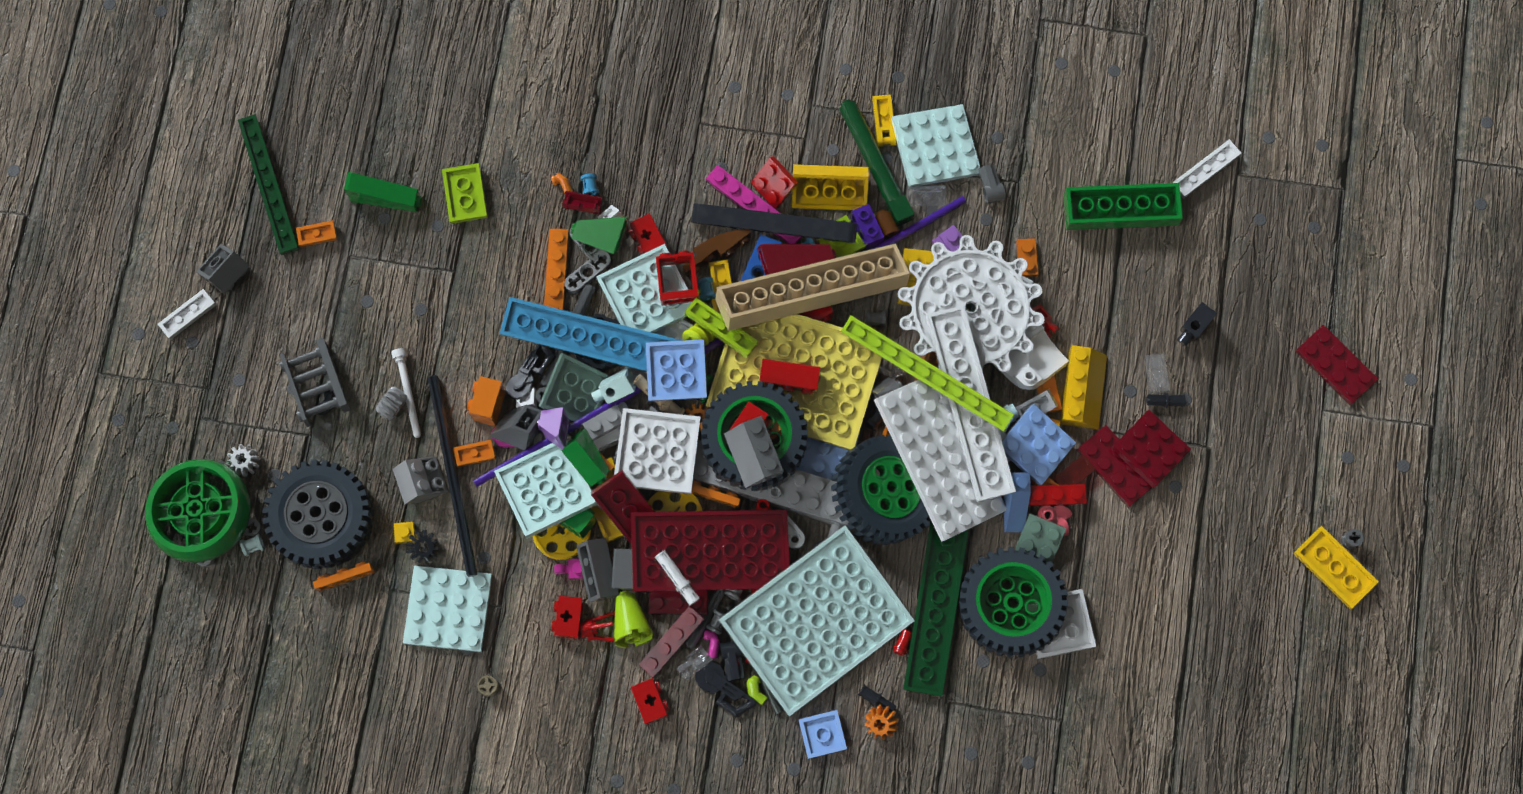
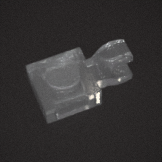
(696, 660)

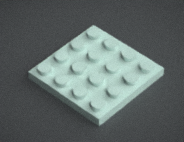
(935, 145)
(635, 294)
(544, 489)
(447, 609)

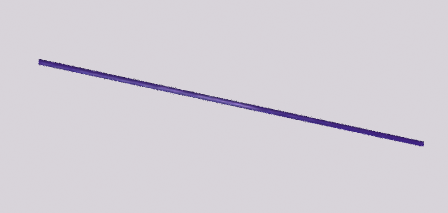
(714, 344)

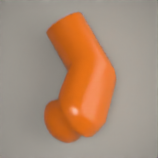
(563, 181)

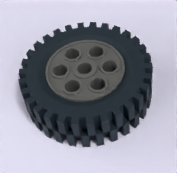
(323, 546)

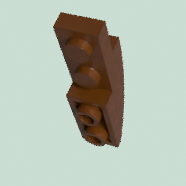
(720, 245)

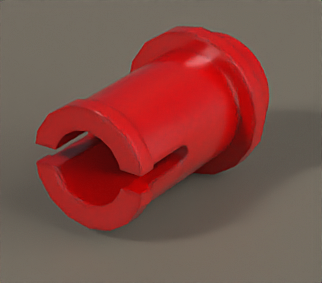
(763, 505)
(902, 643)

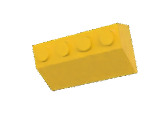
(830, 187)
(1083, 388)

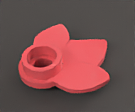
(1057, 515)

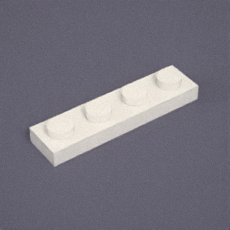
(1207, 168)

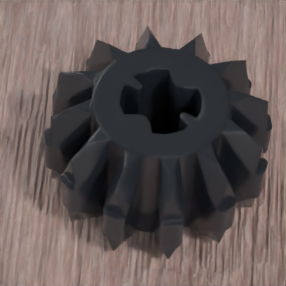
(414, 544)

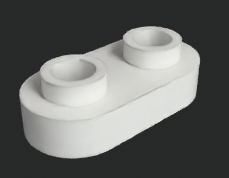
(794, 531)

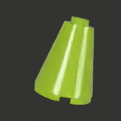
(630, 622)

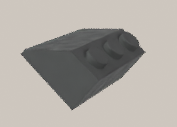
(753, 452)

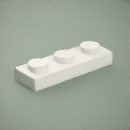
(186, 314)

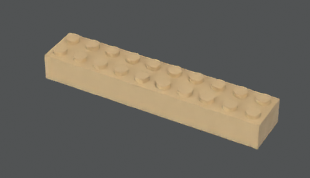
(811, 287)

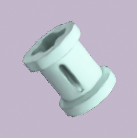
(252, 545)

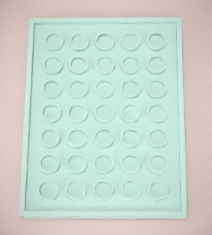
(816, 620)

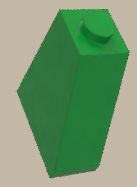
(601, 232)
(586, 458)

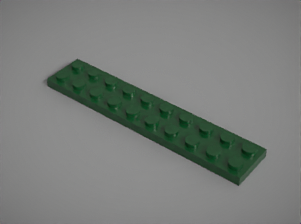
(935, 613)

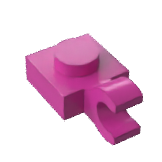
(573, 569)

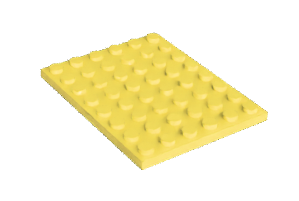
(844, 379)

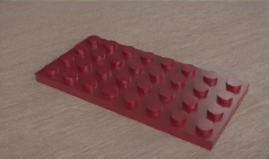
(709, 548)

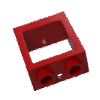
(676, 297)

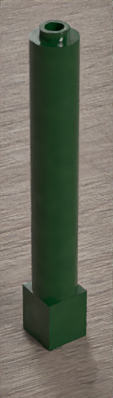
(895, 200)

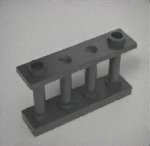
(334, 384)

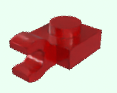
(1047, 320)

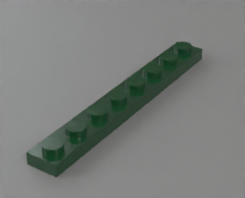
(268, 184)

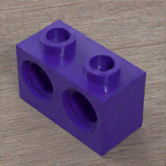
(867, 226)

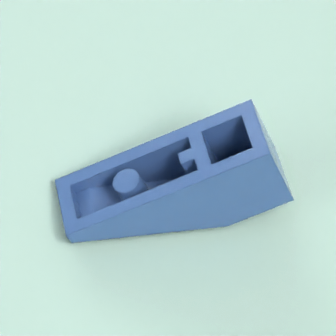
(1017, 503)

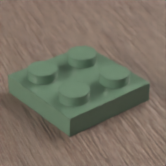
(1041, 537)

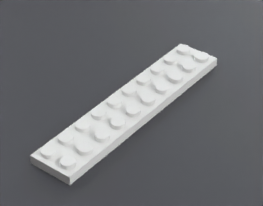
(978, 438)

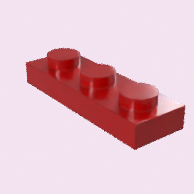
(1057, 495)

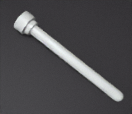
(400, 356)

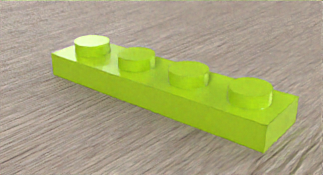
(714, 323)

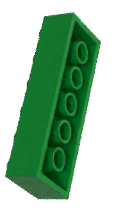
(1122, 206)

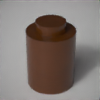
(887, 224)

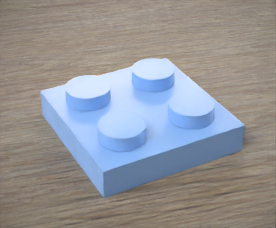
(822, 734)

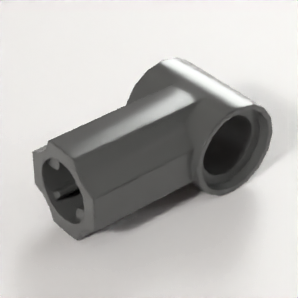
(992, 188)

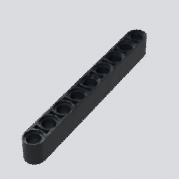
(774, 223)

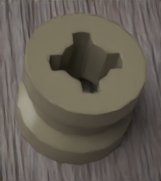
(486, 683)

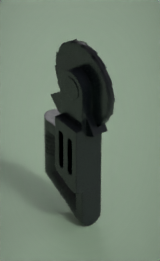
(521, 383)
(712, 679)

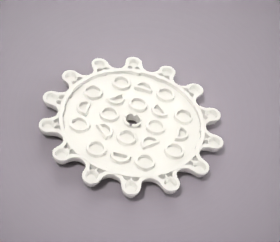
(978, 279)

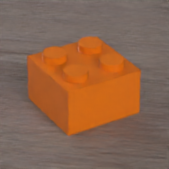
(486, 401)

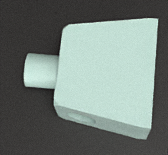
(621, 384)

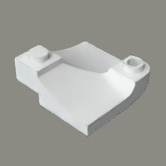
(1039, 365)

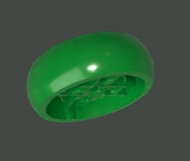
(197, 475)

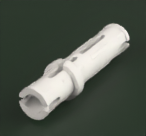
(683, 585)

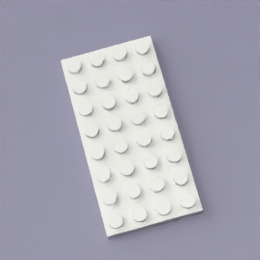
(933, 455)

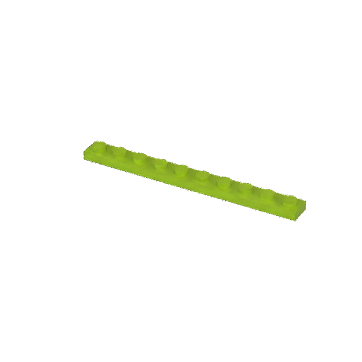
(928, 373)

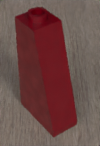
(790, 256)

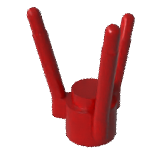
(591, 627)

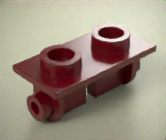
(582, 202)

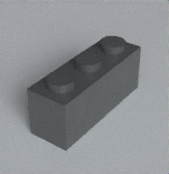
(596, 569)

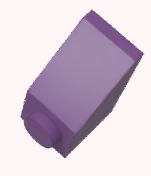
(554, 426)

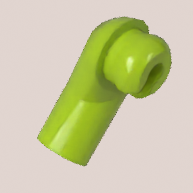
(753, 690)

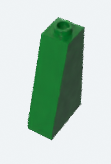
(381, 193)

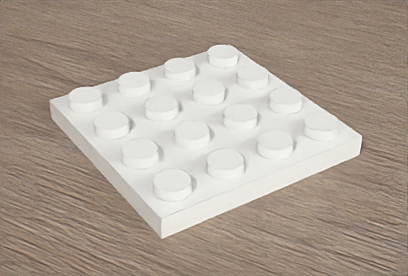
(658, 450)

